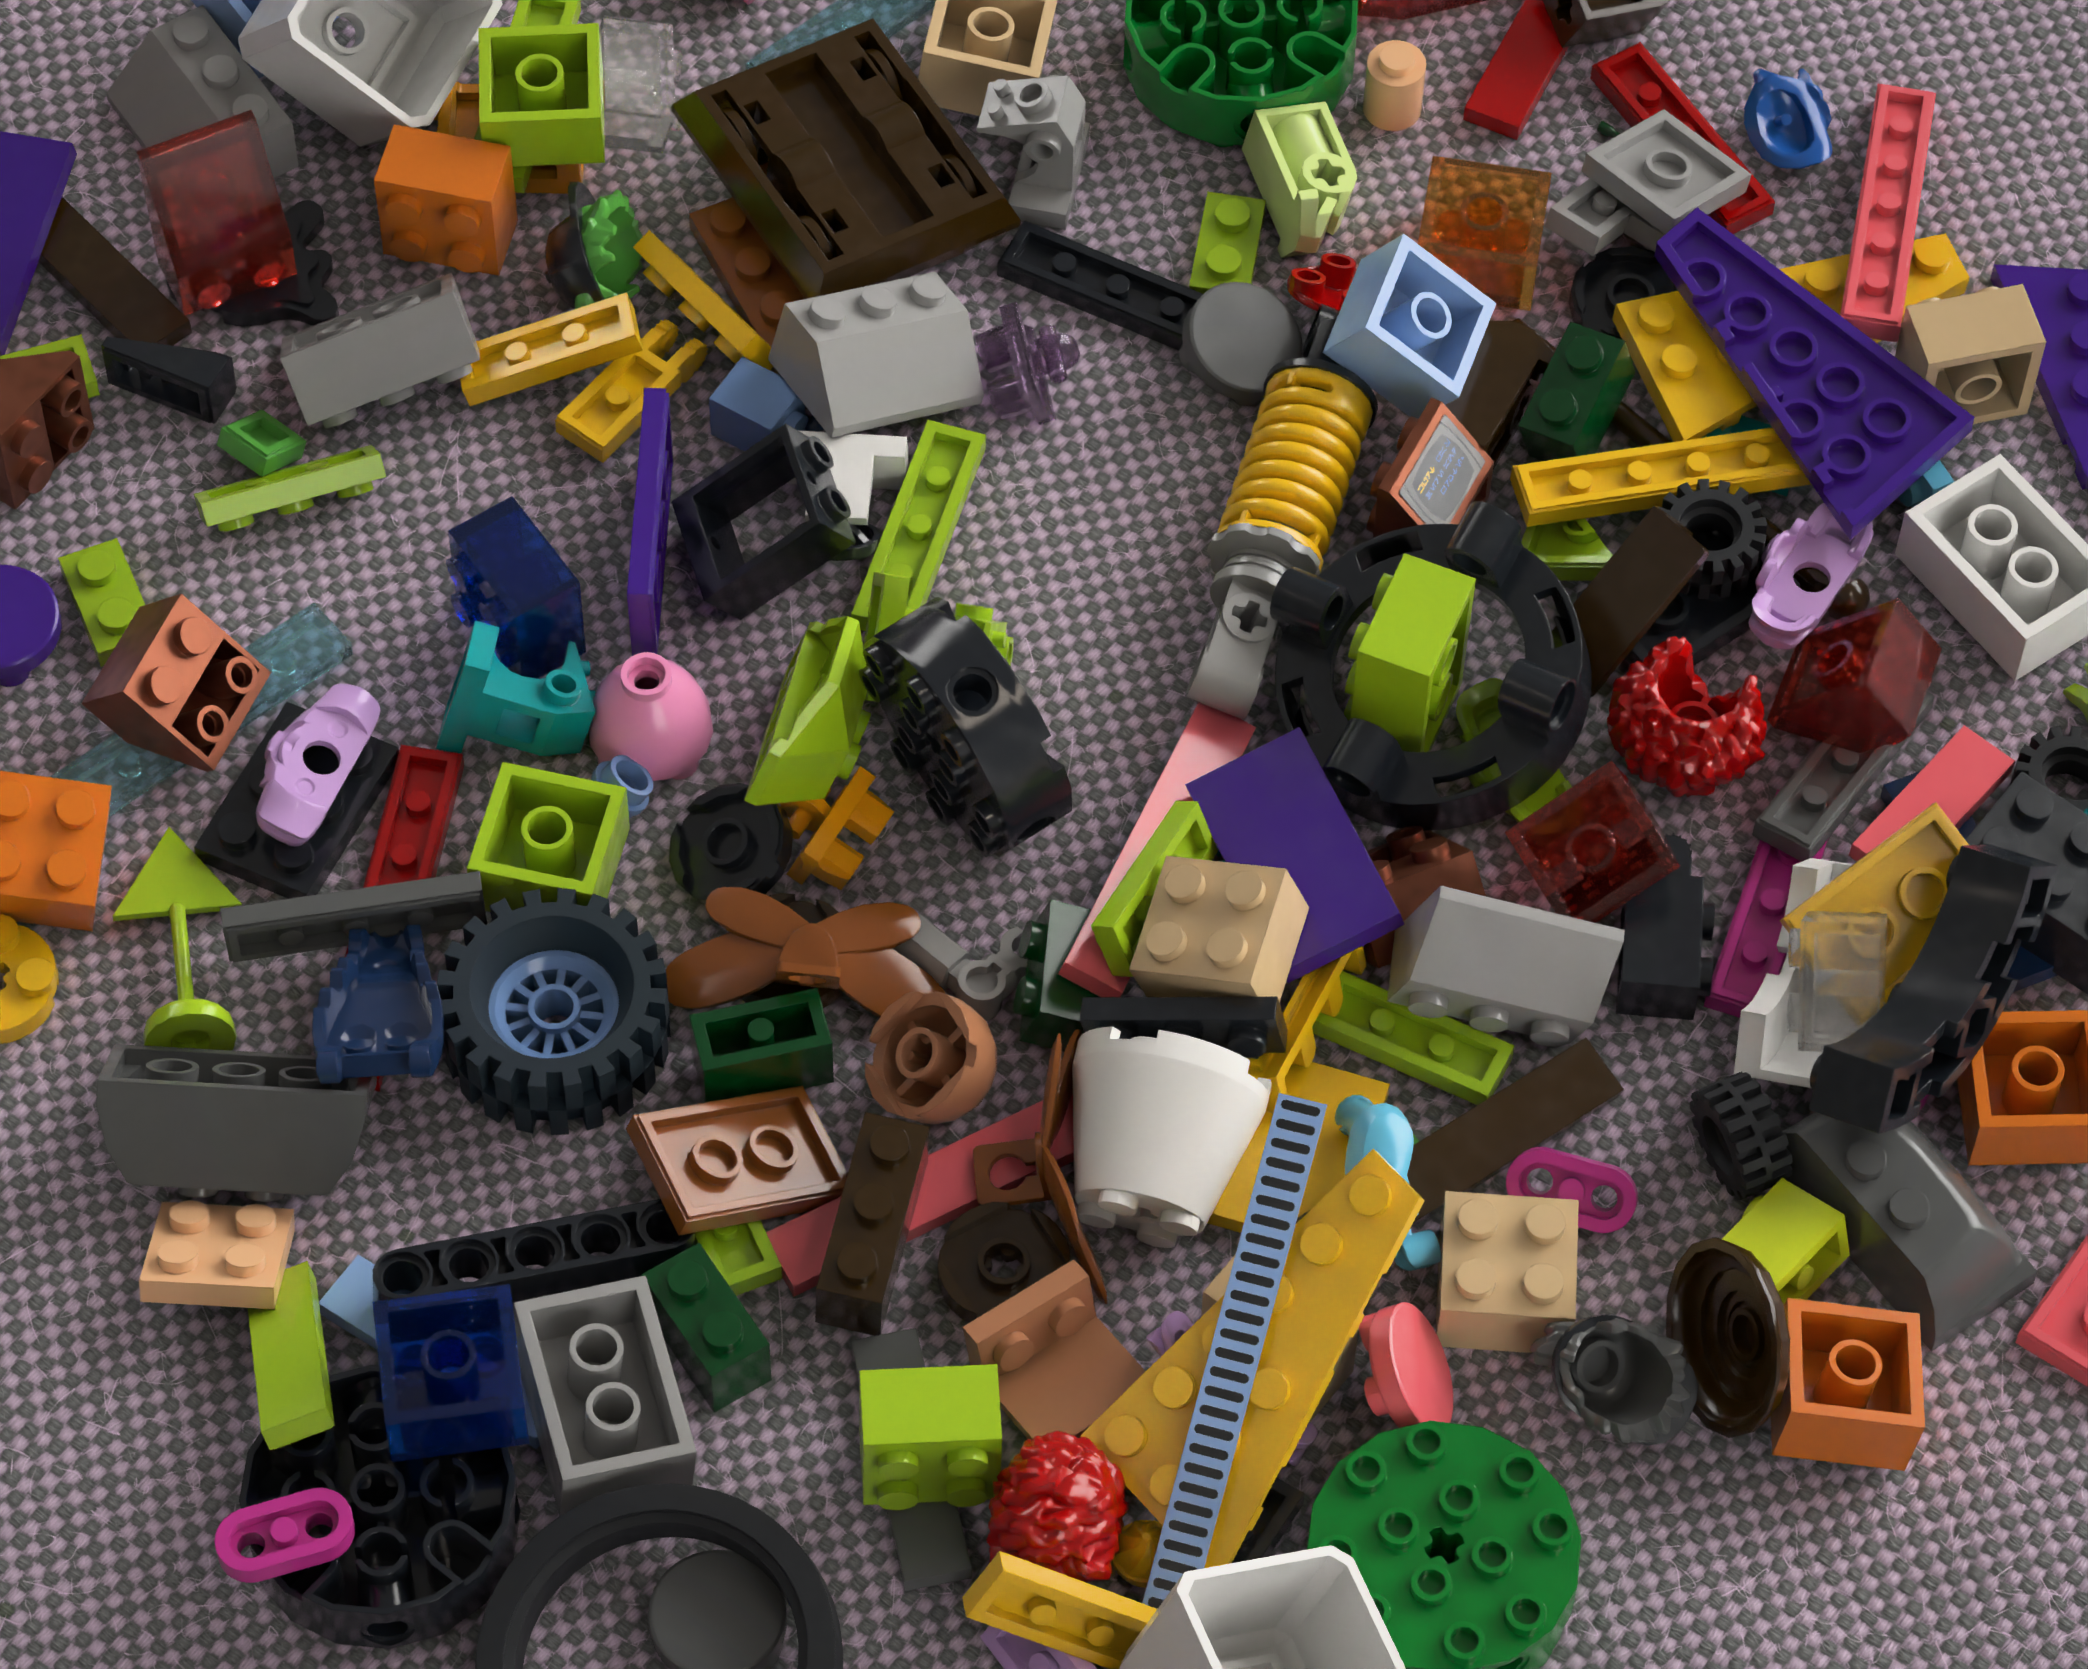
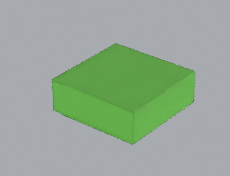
(261, 443)

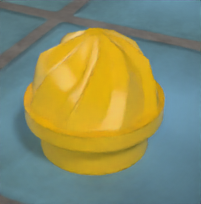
(1137, 1551)

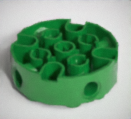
(1220, 60)
(1465, 1501)

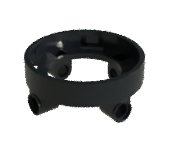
(1538, 702)

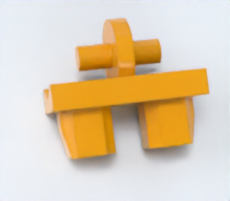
(825, 853)

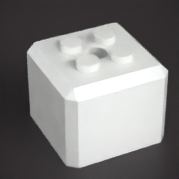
(392, 74)
(1268, 1615)

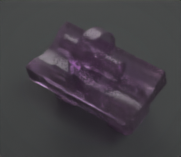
(1031, 359)

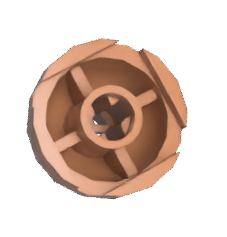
(931, 1058)

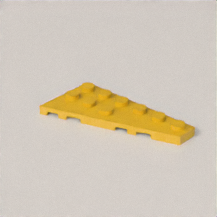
(1690, 375)
(1319, 1305)

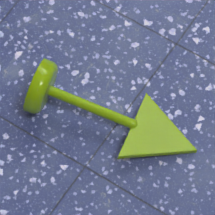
(177, 885)

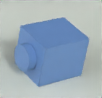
(753, 405)

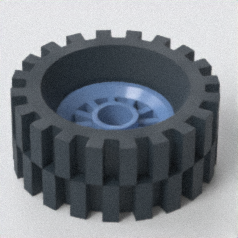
(612, 1011)

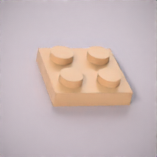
(217, 1255)

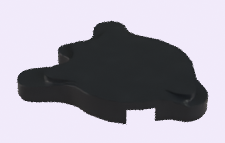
(297, 296)

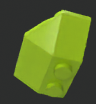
(814, 717)

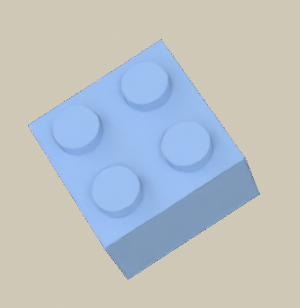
(1409, 326)

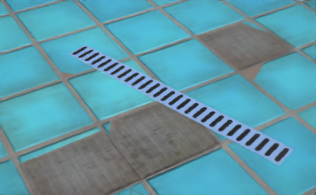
(1237, 1344)

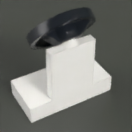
(861, 465)

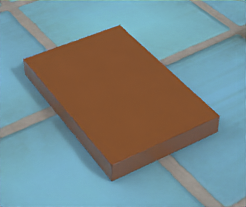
(738, 1159)

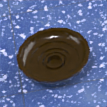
(1731, 1335)

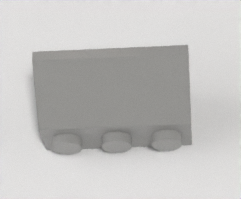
(194, 77)
(380, 352)
(878, 354)
(1502, 966)

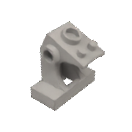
(1051, 124)

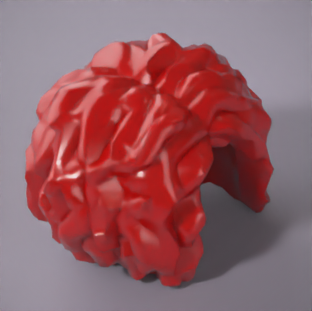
(1675, 731)
(1059, 1507)

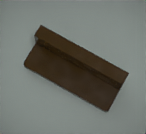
(1634, 590)

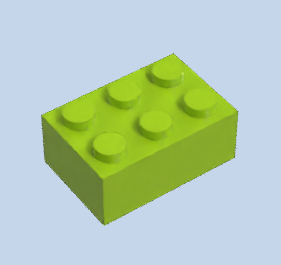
(1411, 652)

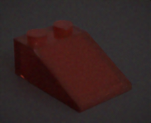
(216, 213)

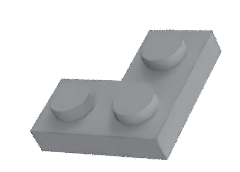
(1594, 218)

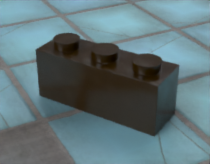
(872, 1224)

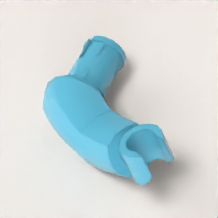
(1390, 1134)

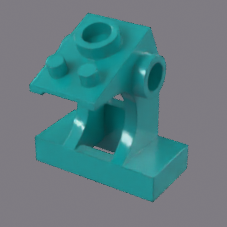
(515, 710)

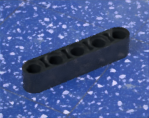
(556, 1244)

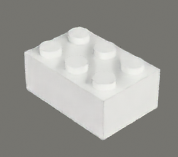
(2001, 565)

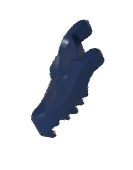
(379, 1010)

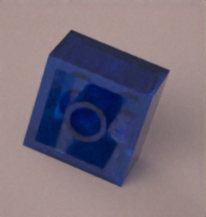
(519, 583)
(450, 1373)

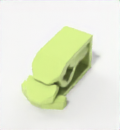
(1300, 173)

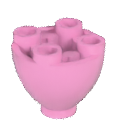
(652, 716)

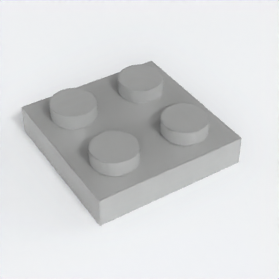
(1665, 171)

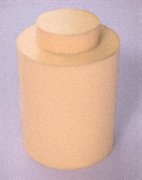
(1394, 85)

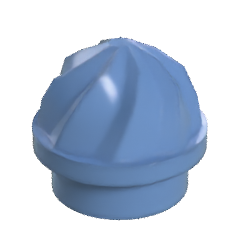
(627, 773)

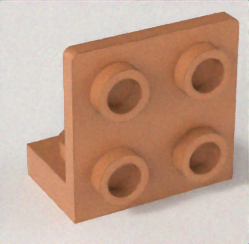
(1052, 1355)

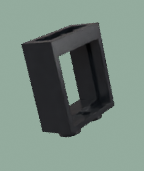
(712, 504)

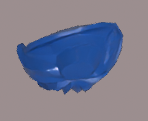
(1788, 120)

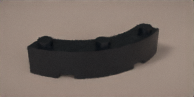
(1947, 998)

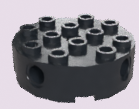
(965, 727)
(412, 1562)

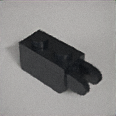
(1662, 944)

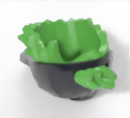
(593, 249)

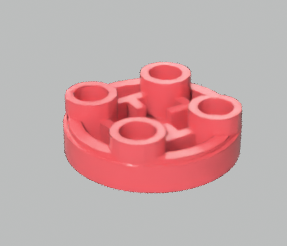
(1407, 1367)

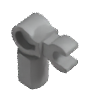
(979, 982)

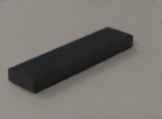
(1097, 284)

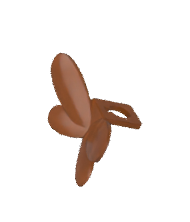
(778, 945)
(1049, 1181)

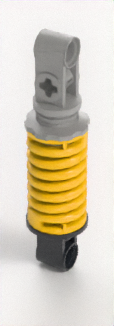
(1279, 510)

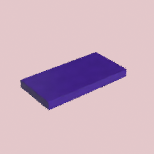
(30, 192)
(650, 522)
(1284, 814)

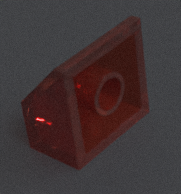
(1858, 680)
(1594, 846)

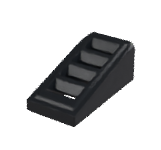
(174, 376)

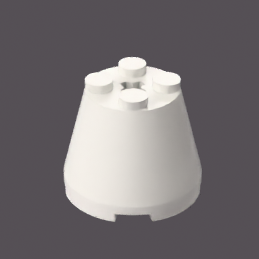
(1158, 1130)

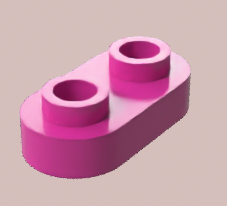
(1576, 1179)
(283, 1532)

